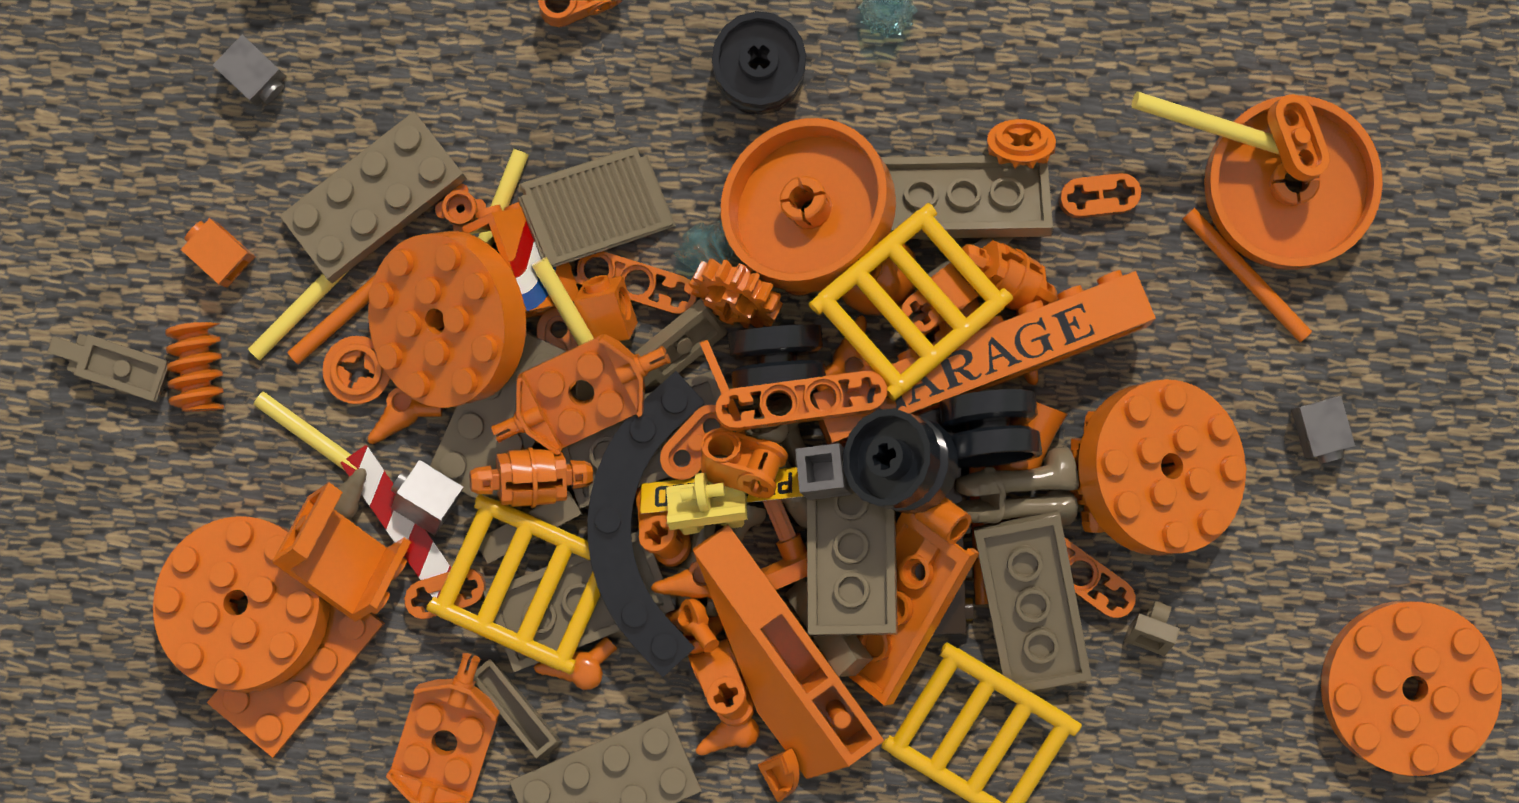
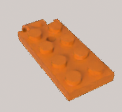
(926, 540)

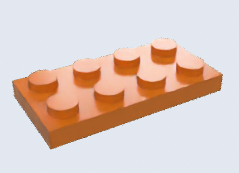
(278, 712)

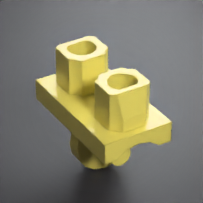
(704, 504)

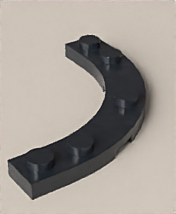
(611, 517)

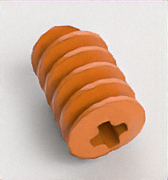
(194, 367)

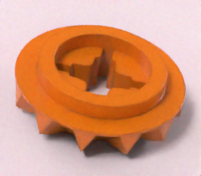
(1021, 133)
(339, 379)

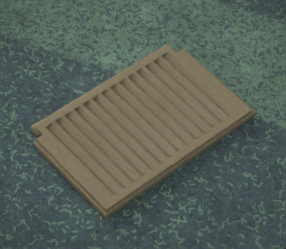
(594, 206)

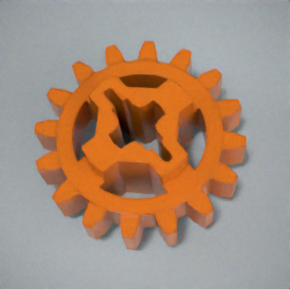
(736, 294)

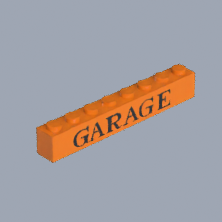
(1010, 348)

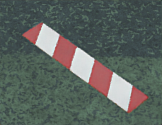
(422, 551)

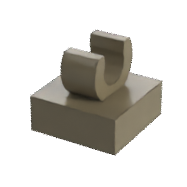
(1152, 630)

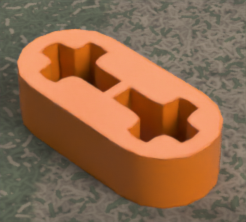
(1098, 185)
(435, 584)

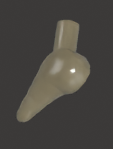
(350, 498)

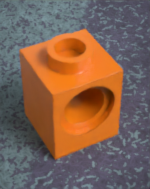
(216, 251)
(606, 307)

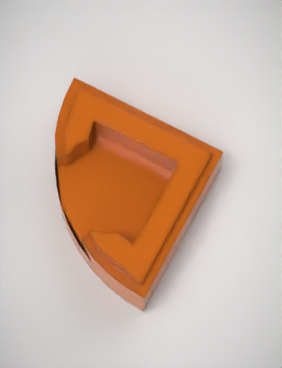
(781, 773)

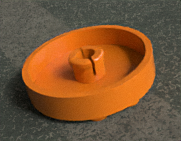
(782, 172)
(1291, 228)
(446, 319)
(1170, 506)
(202, 625)
(1455, 694)

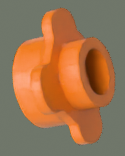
(448, 207)

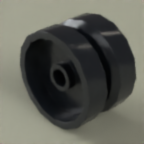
(753, 38)
(776, 354)
(992, 427)
(900, 461)

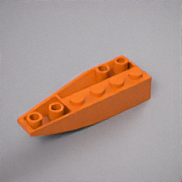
(781, 664)

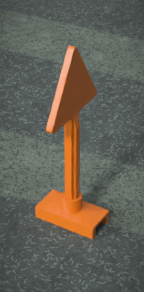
(790, 545)

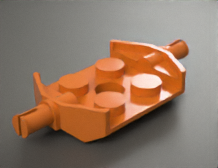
(556, 417)
(456, 705)

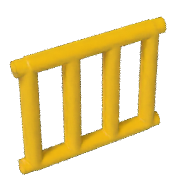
(860, 275)
(483, 623)
(988, 682)

